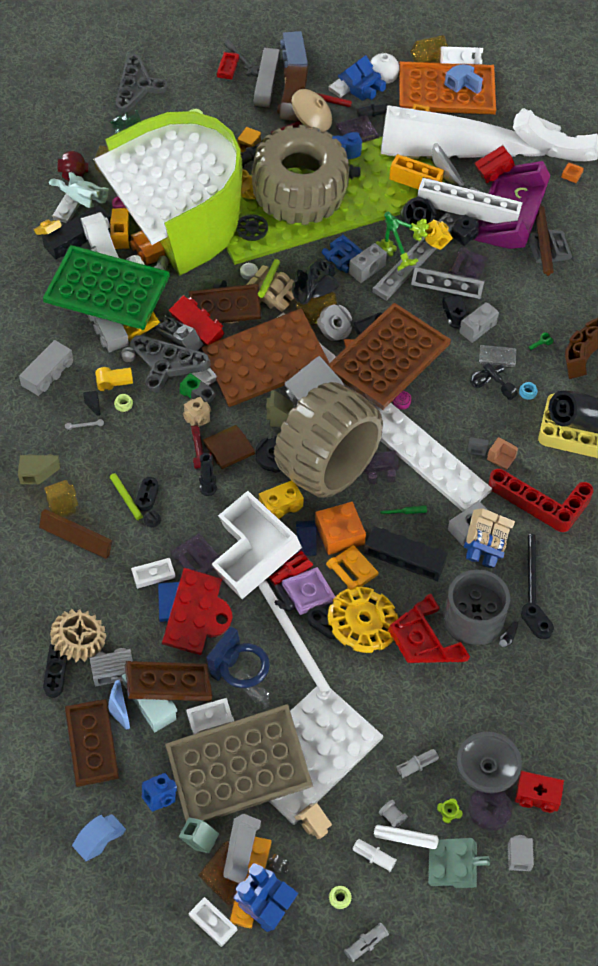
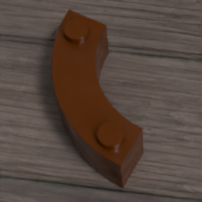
(295, 80)
(580, 348)

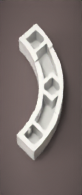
(553, 142)

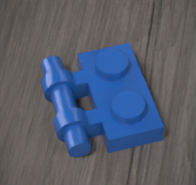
(345, 249)

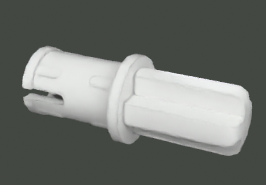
(374, 855)

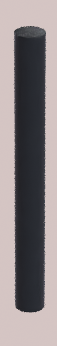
(531, 568)

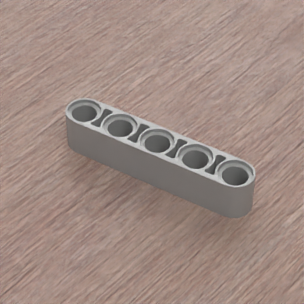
(266, 77)

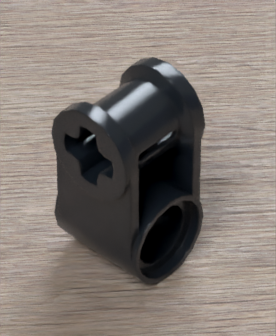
(454, 310)

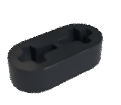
(151, 494)

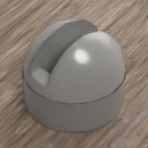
(128, 354)

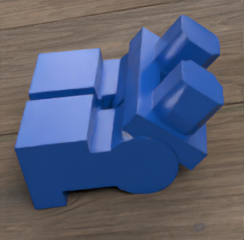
(363, 79)
(264, 897)

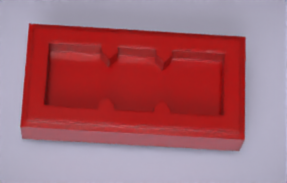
(228, 65)

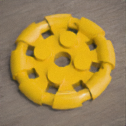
(355, 626)

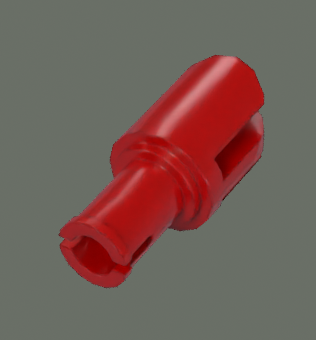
(295, 565)

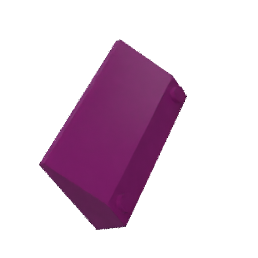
(516, 233)

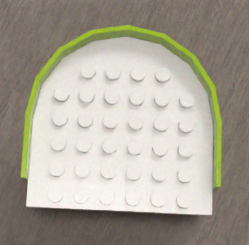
(178, 183)

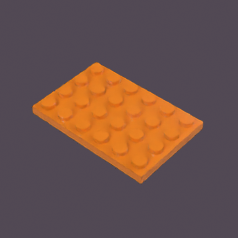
(424, 85)

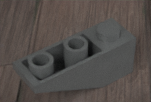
(178, 333)

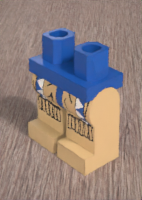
(487, 537)

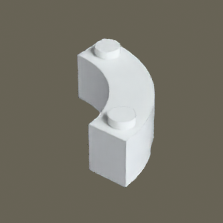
(98, 235)

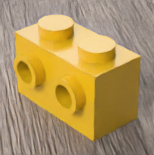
(282, 499)

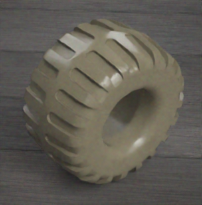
(295, 195)
(328, 439)

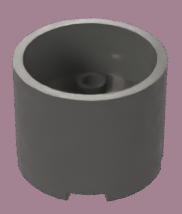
(476, 607)

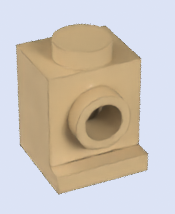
(314, 820)

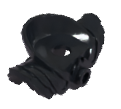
(315, 281)

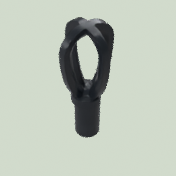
(499, 369)

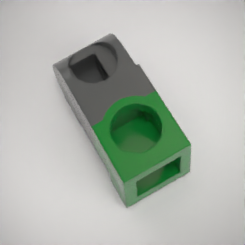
(196, 388)

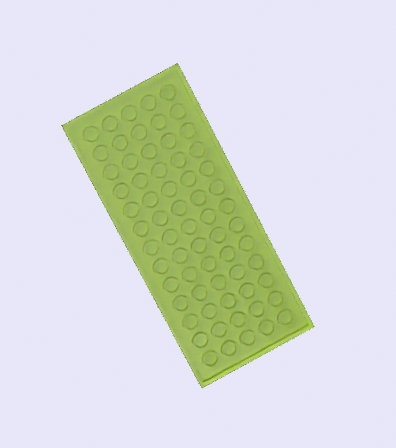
(363, 204)

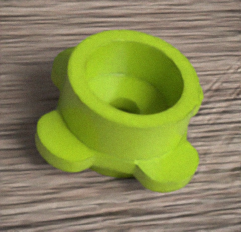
(449, 804)

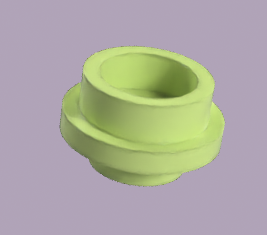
(123, 398)
(343, 891)

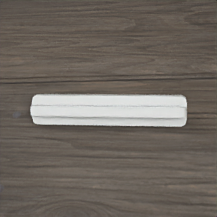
(406, 836)

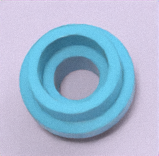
(528, 386)

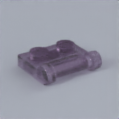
(473, 267)
(199, 551)

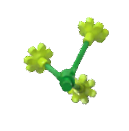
(392, 224)

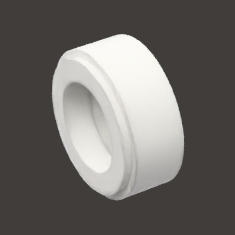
(248, 270)

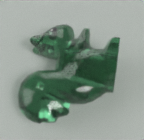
(123, 122)

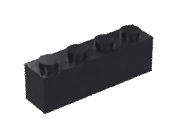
(69, 234)
(405, 553)

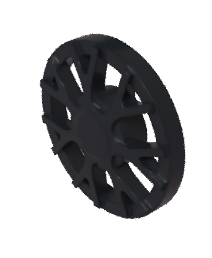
(252, 227)

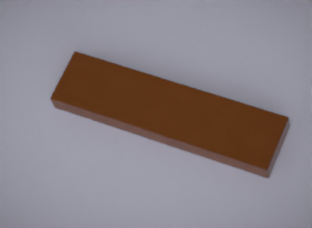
(75, 533)

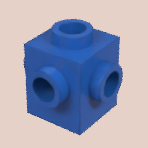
(159, 792)

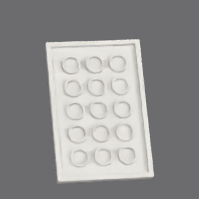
(332, 744)

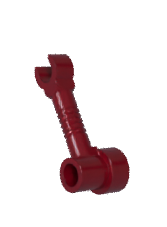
(198, 446)

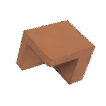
(502, 453)

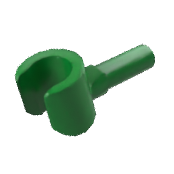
(543, 339)

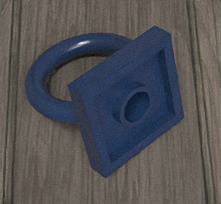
(226, 654)

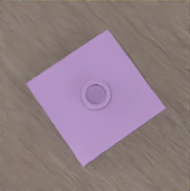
(308, 590)

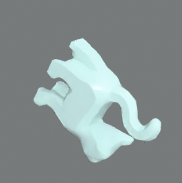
(81, 190)

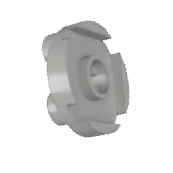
(327, 325)

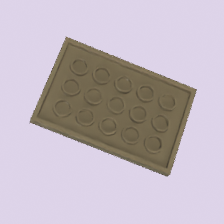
(239, 765)

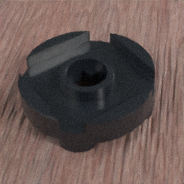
(263, 454)

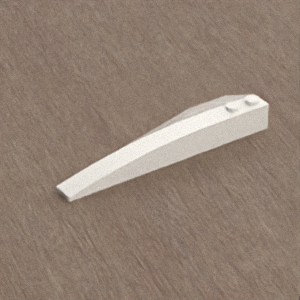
(416, 131)

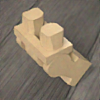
(279, 287)

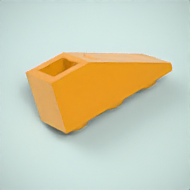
(120, 228)

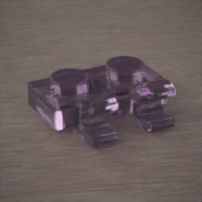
(382, 462)

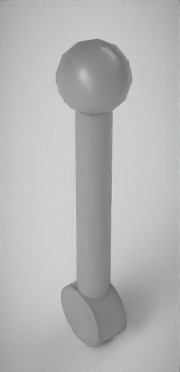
(68, 426)

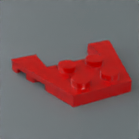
(419, 641)

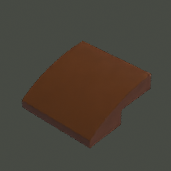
(229, 446)

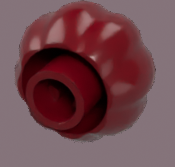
(72, 162)

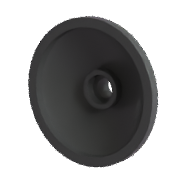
(492, 751)

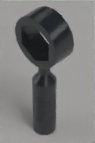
(507, 389)

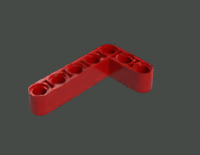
(541, 502)

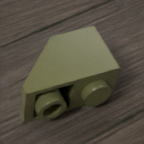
(278, 409)
(37, 468)

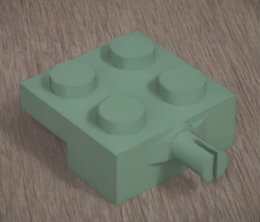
(455, 863)

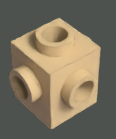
(197, 412)

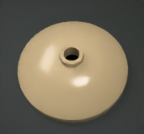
(312, 110)

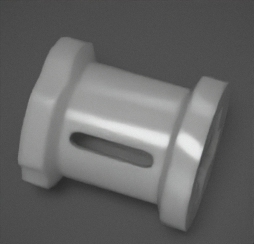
(393, 814)

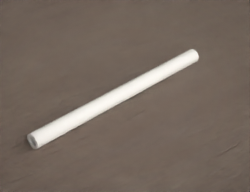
(295, 639)

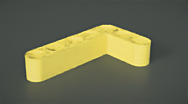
(565, 437)

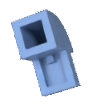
(463, 76)
(96, 835)

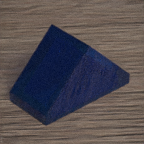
(307, 537)

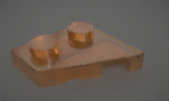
(214, 877)

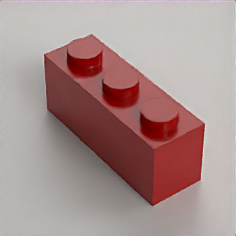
(188, 313)

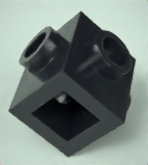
(465, 230)

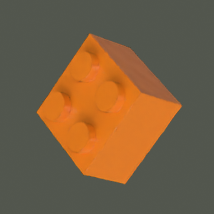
(340, 528)

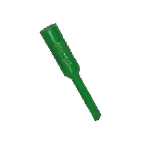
(407, 510)

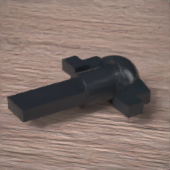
(286, 603)

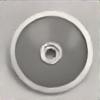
(443, 162)

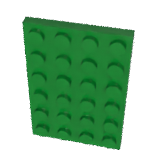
(106, 287)

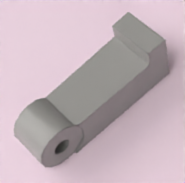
(240, 847)

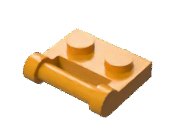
(356, 564)

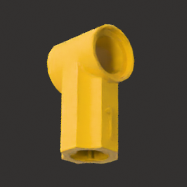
(109, 378)

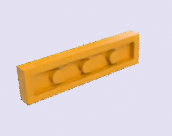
(259, 856)

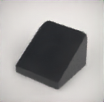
(92, 401)

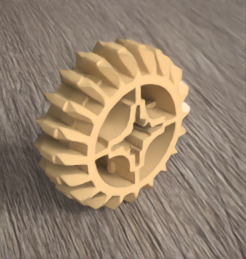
(70, 643)

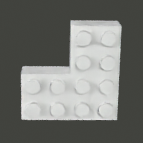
(261, 545)

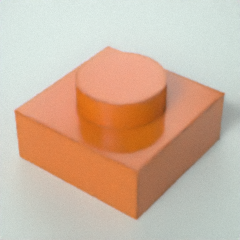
(572, 172)

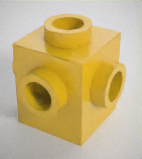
(438, 234)

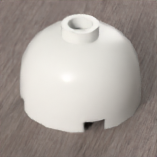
(386, 66)

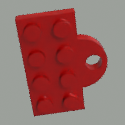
(196, 612)

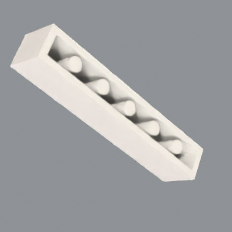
(469, 202)

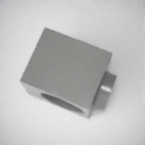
(520, 853)

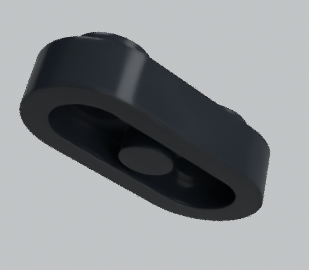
(536, 620)
(321, 625)

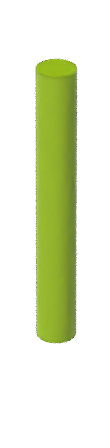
(269, 277)
(126, 497)

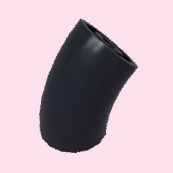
(574, 410)

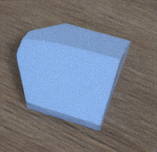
(117, 705)

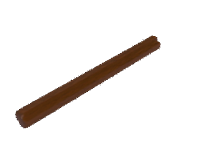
(544, 243)

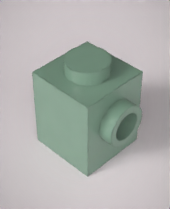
(198, 835)

